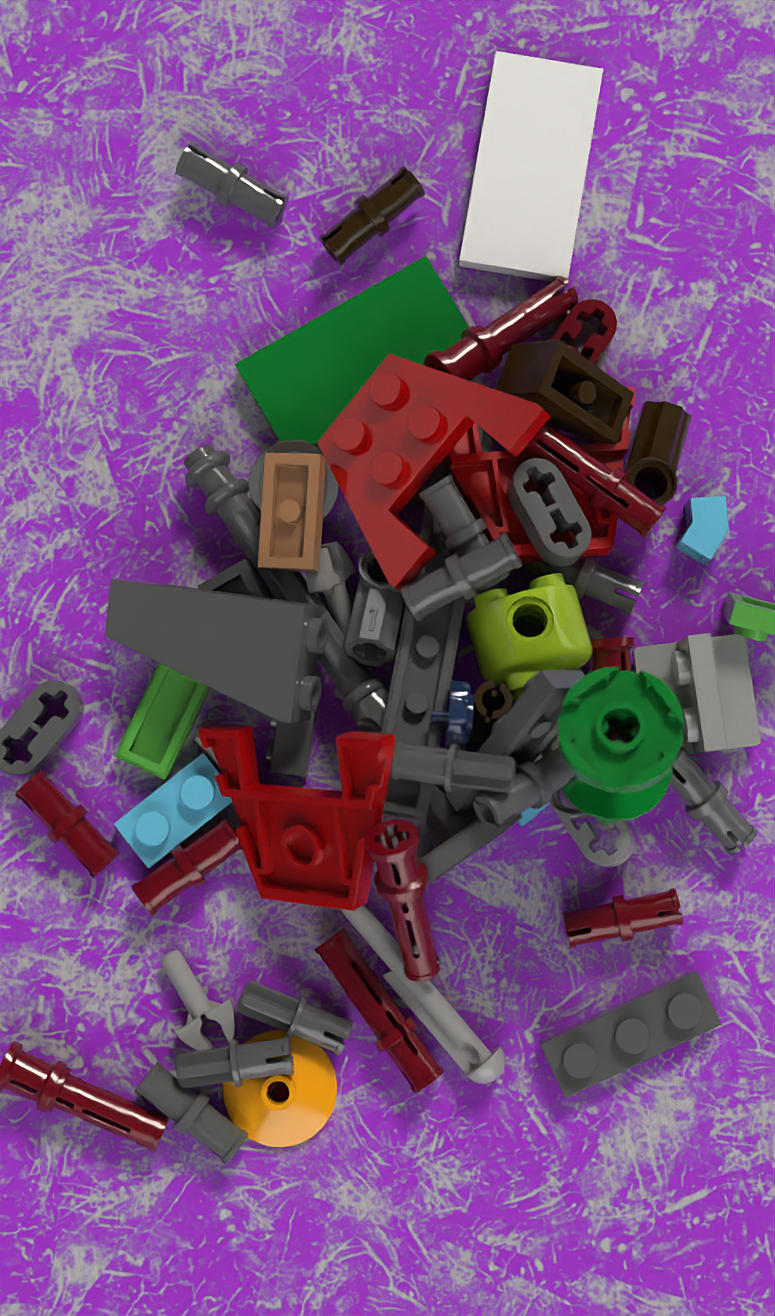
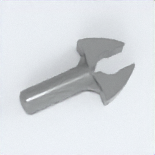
(331, 580)
(197, 1004)

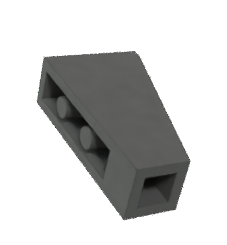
(231, 642)

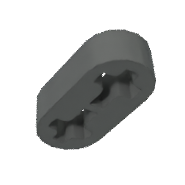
(555, 509)
(48, 737)

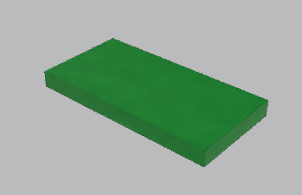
(321, 366)

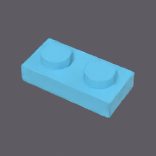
(174, 811)

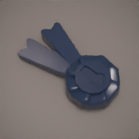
(459, 715)

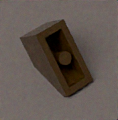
(568, 388)

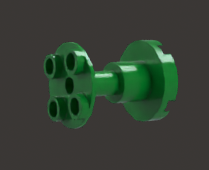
(620, 742)

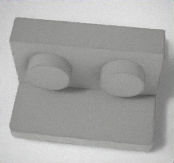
(712, 687)

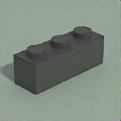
(291, 746)

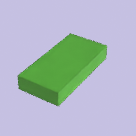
(163, 722)

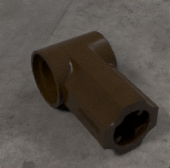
(658, 447)

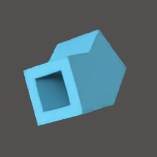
(705, 527)

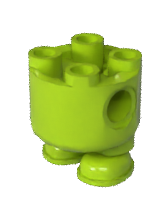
(514, 659)

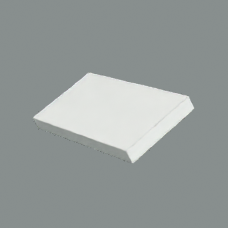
(531, 167)

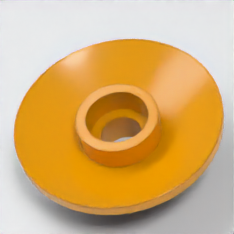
(302, 1113)

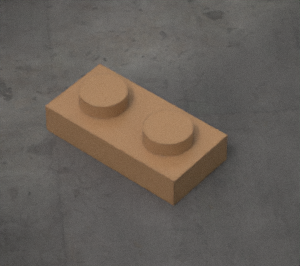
(292, 512)

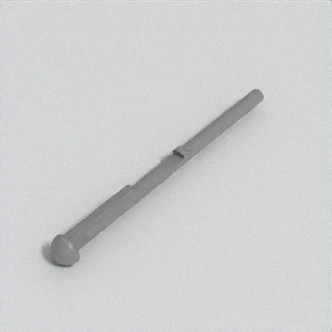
(424, 999)

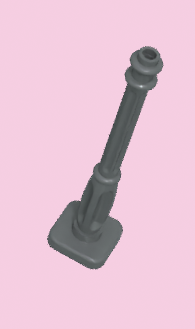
(453, 832)

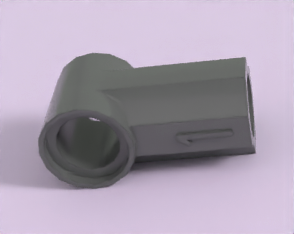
(375, 616)

